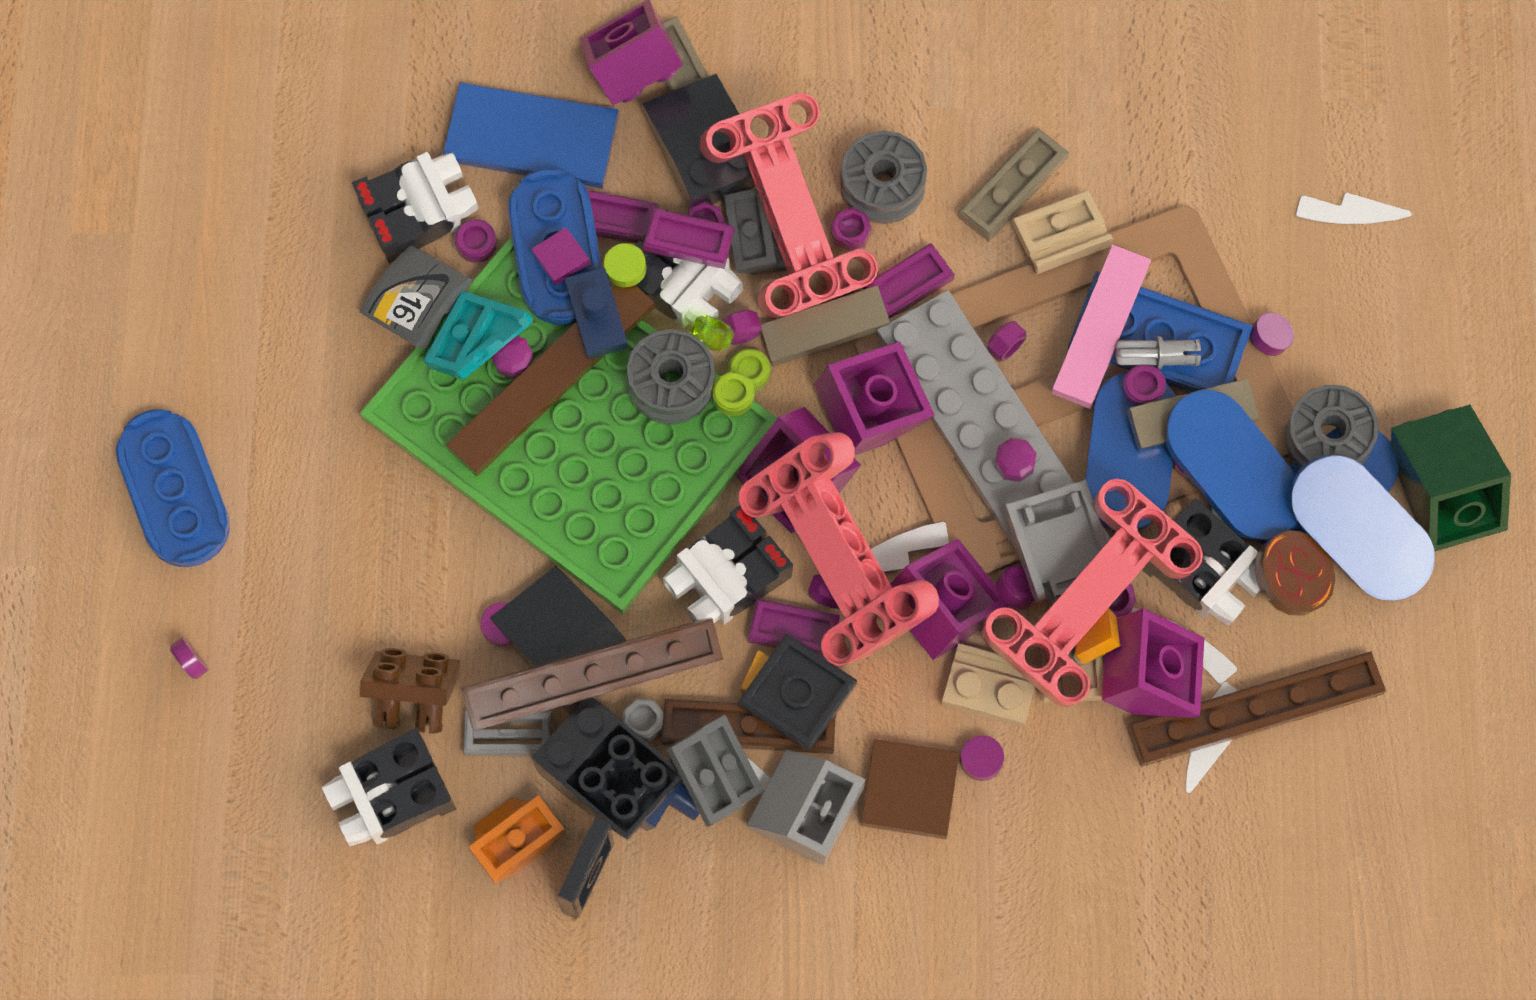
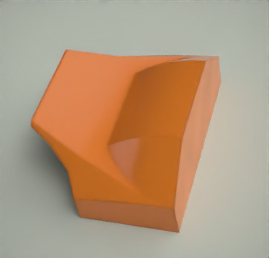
(514, 836)

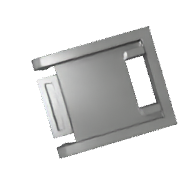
(1059, 547)

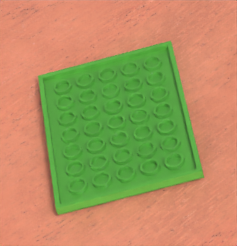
(589, 477)

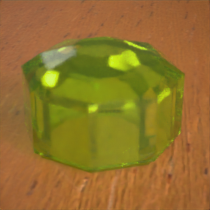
(712, 332)

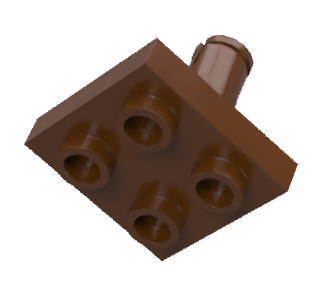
(409, 678)

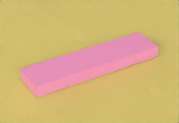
(1101, 326)

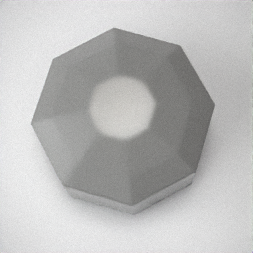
(644, 718)

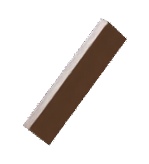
(686, 716)

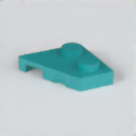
(474, 334)

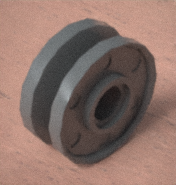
(886, 154)
(664, 353)
(1335, 407)

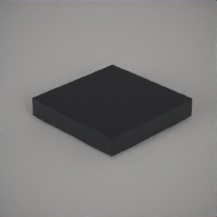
(797, 693)
(586, 868)

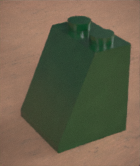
(1452, 477)

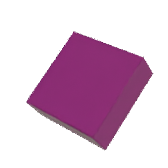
(560, 256)

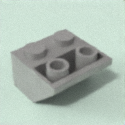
(807, 805)

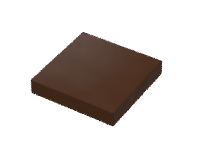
(910, 789)

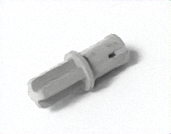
(1157, 352)

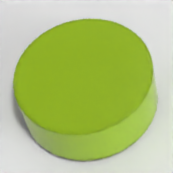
(625, 265)
(753, 365)
(733, 394)

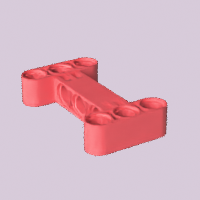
(788, 205)
(838, 548)
(1093, 591)

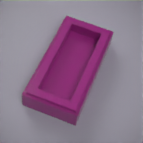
(620, 216)
(689, 238)
(912, 280)
(774, 620)

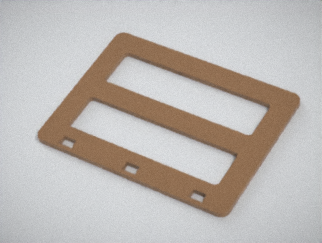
(1171, 233)

